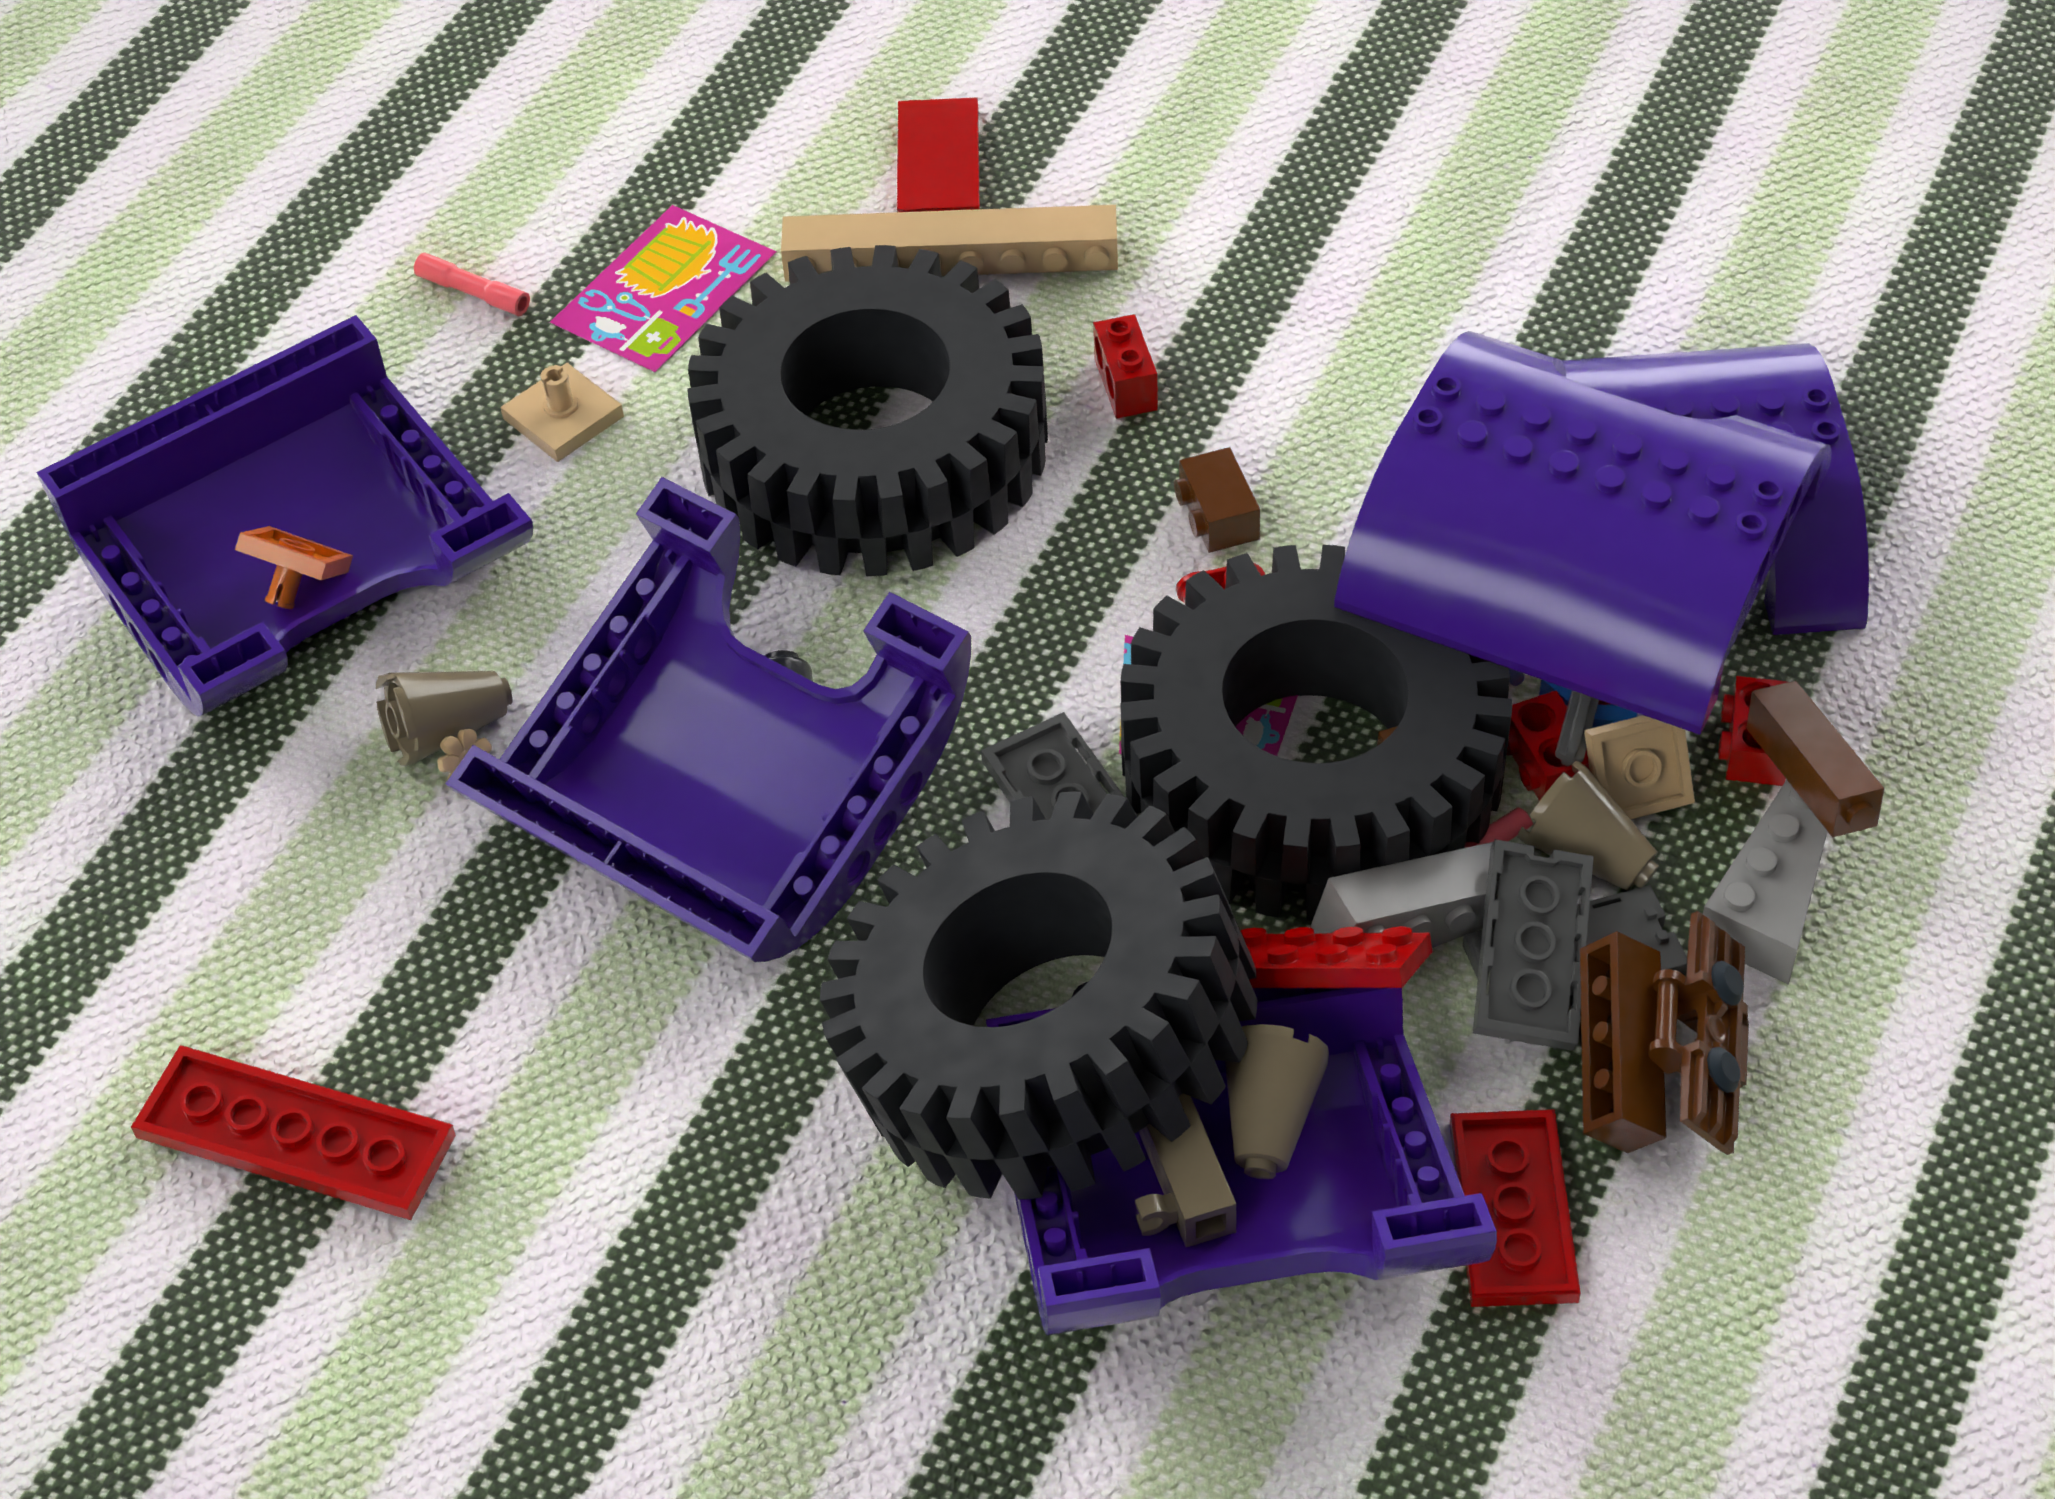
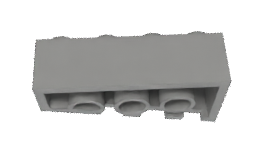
(1771, 885)
(1428, 894)

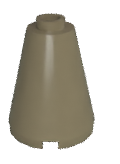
(433, 705)
(1586, 820)
(1272, 1096)

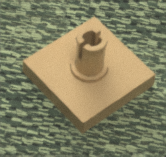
(562, 411)
(1641, 764)

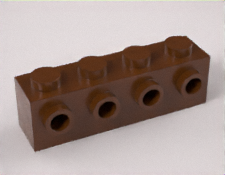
(1618, 1023)

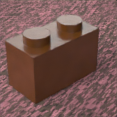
(1218, 500)

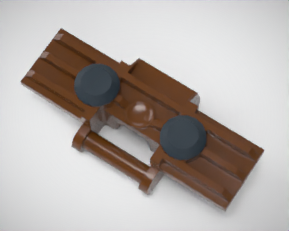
(1713, 1007)

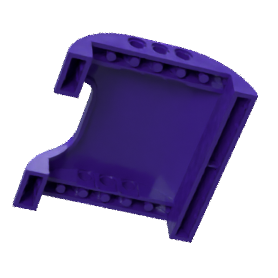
(289, 444)
(1574, 529)
(1824, 560)
(710, 766)
(1359, 1196)

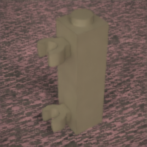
(1191, 1182)

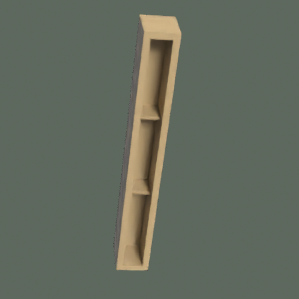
(986, 238)

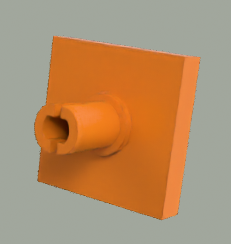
(292, 559)

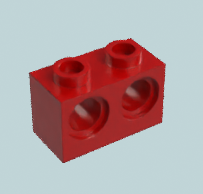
(1125, 366)
(1534, 740)
(1743, 754)

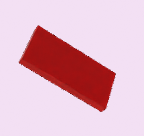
(938, 155)
(1521, 1176)

